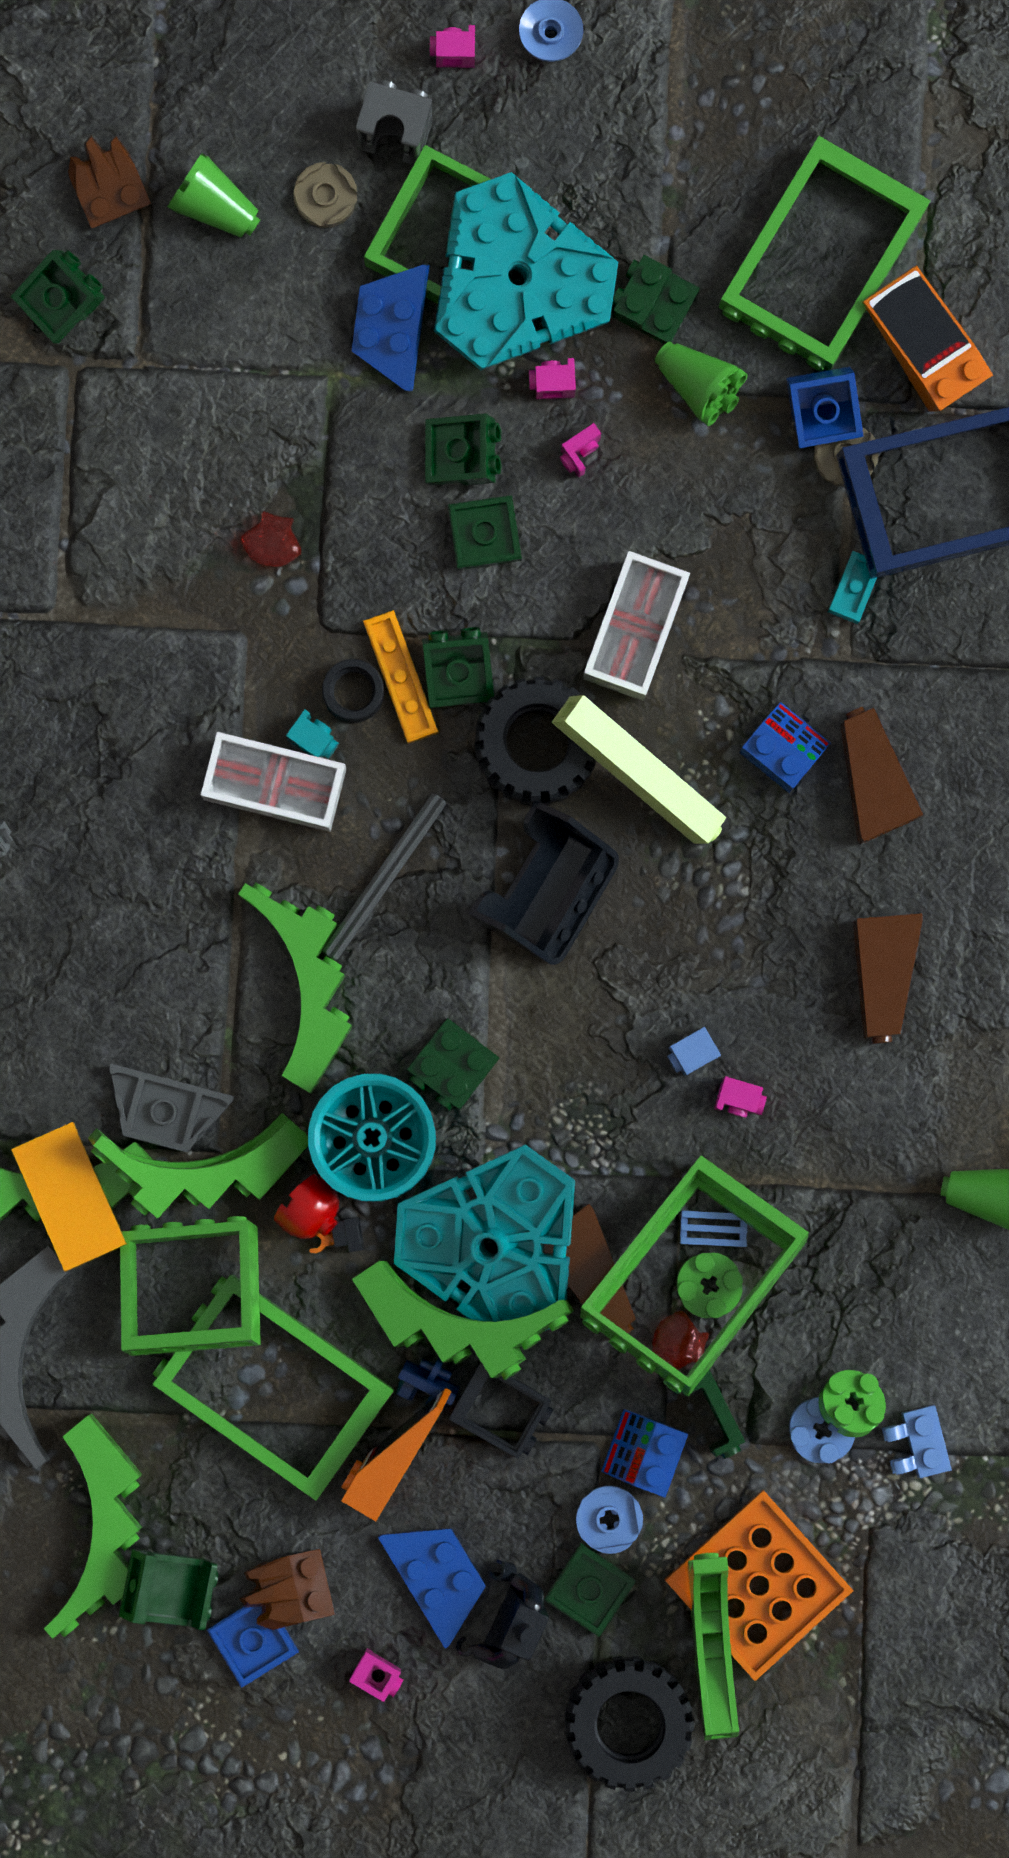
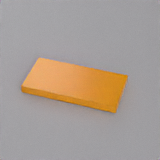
(69, 1196)

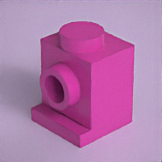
(454, 47)
(553, 380)
(740, 1097)
(363, 1677)

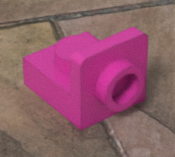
(582, 443)

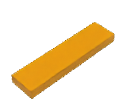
(400, 677)

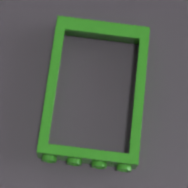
(768, 325)
(744, 1205)
(347, 1438)

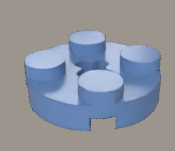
(803, 1435)
(620, 1503)

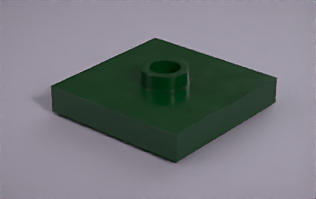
(484, 532)
(589, 1589)

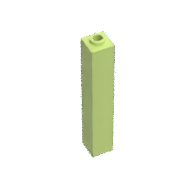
(639, 770)

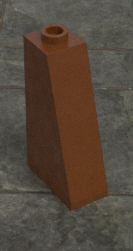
(875, 777)
(885, 968)
(590, 1264)

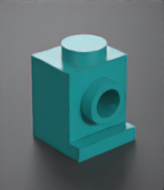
(312, 737)

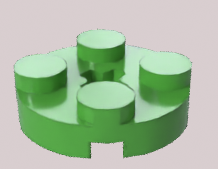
(728, 1282)
(864, 1390)

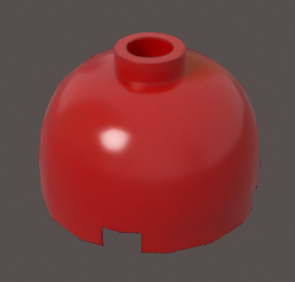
(310, 1210)

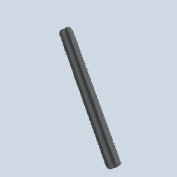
(384, 876)

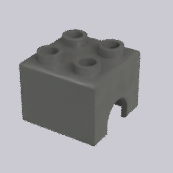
(394, 113)

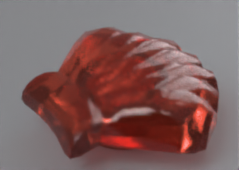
(271, 541)
(678, 1340)

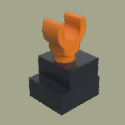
(344, 1233)

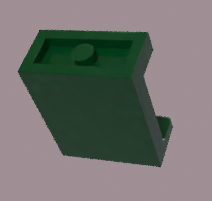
(732, 1436)
(168, 1589)

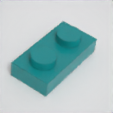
(852, 590)

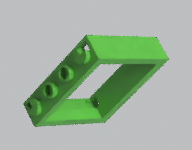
(401, 206)
(195, 1340)

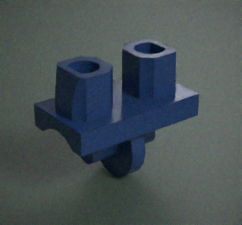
(426, 1377)

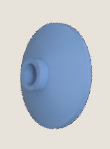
(555, 16)

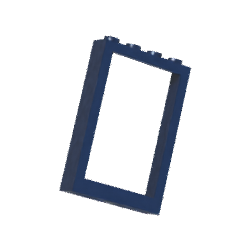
(867, 512)

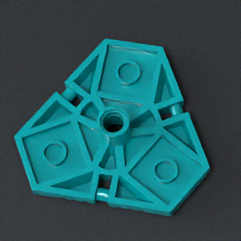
(503, 230)
(520, 1207)

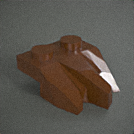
(107, 182)
(290, 1590)

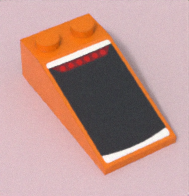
(927, 340)
(375, 1480)

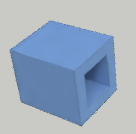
(693, 1052)

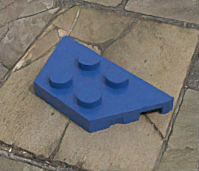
(391, 324)
(437, 1576)

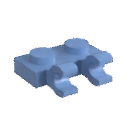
(925, 1442)

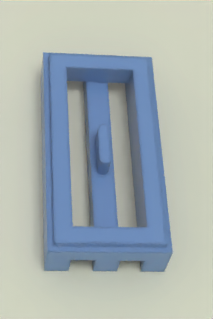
(742, 1230)

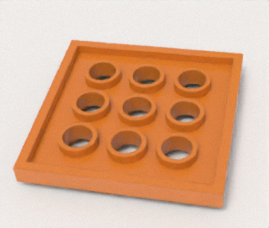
(782, 1586)

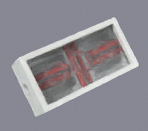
(636, 625)
(273, 781)

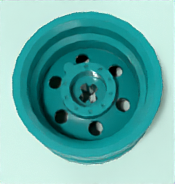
(331, 1120)

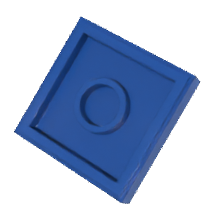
(248, 1647)

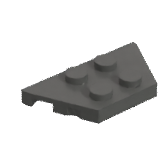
(165, 1109)

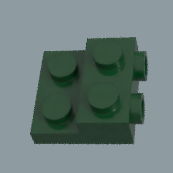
(58, 294)
(654, 300)
(461, 450)
(458, 667)
(452, 1065)

